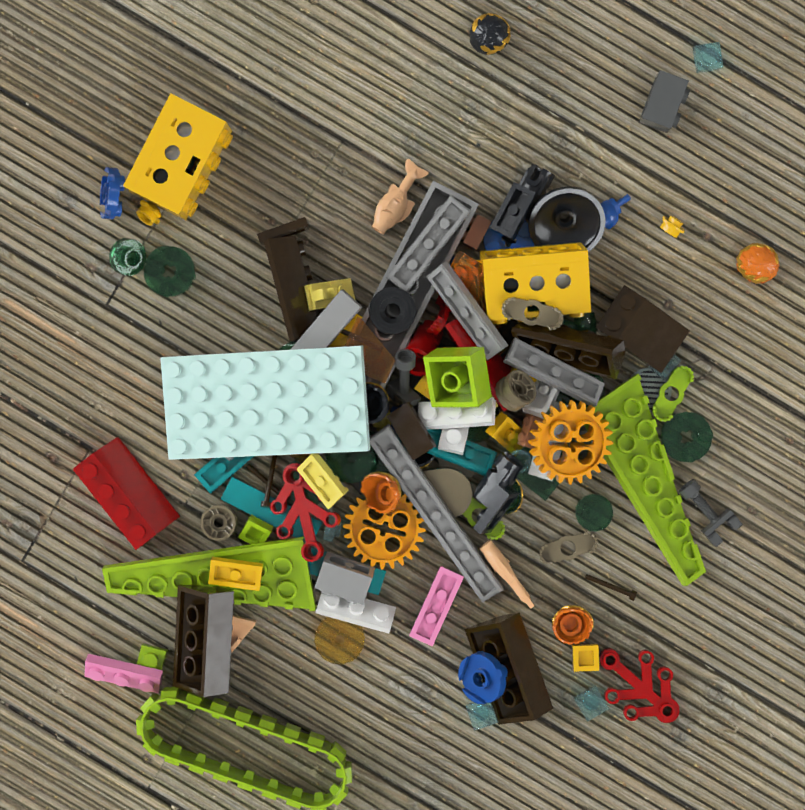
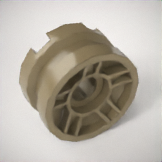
(515, 390)
(214, 531)

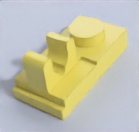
(322, 293)
(322, 480)

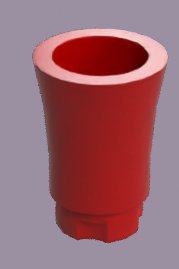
(422, 344)

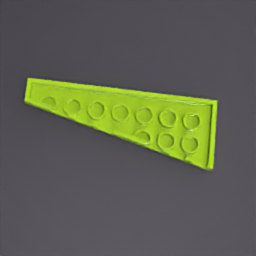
(647, 476)
(284, 579)

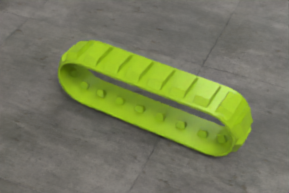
(246, 779)

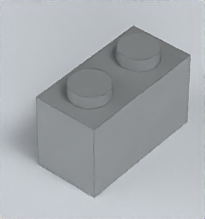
(344, 578)

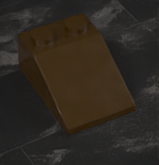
(644, 327)

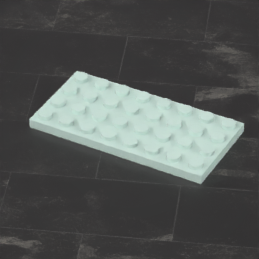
(266, 403)

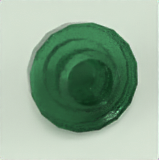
(127, 257)
(594, 512)

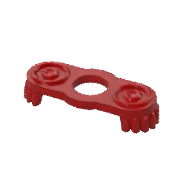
(441, 318)

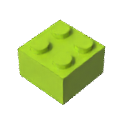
(457, 377)

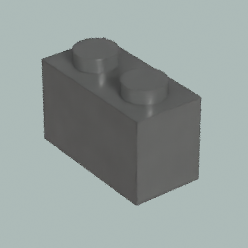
(664, 101)

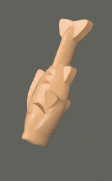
(394, 205)
(501, 565)

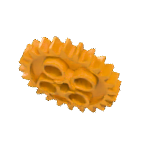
(572, 419)
(377, 550)

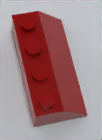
(496, 367)
(126, 492)

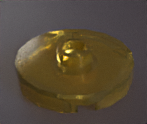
(339, 652)

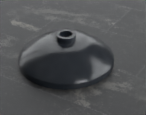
(583, 225)

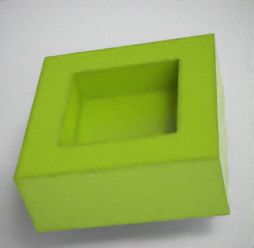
(255, 530)
(152, 656)

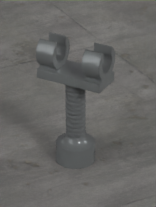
(404, 361)
(691, 491)

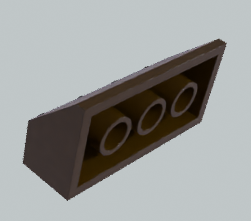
(289, 279)
(576, 348)
(203, 640)
(525, 689)

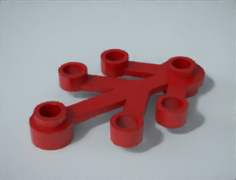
(301, 507)
(643, 688)

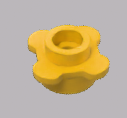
(148, 213)
(672, 226)

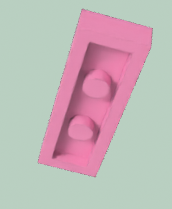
(436, 605)
(123, 673)

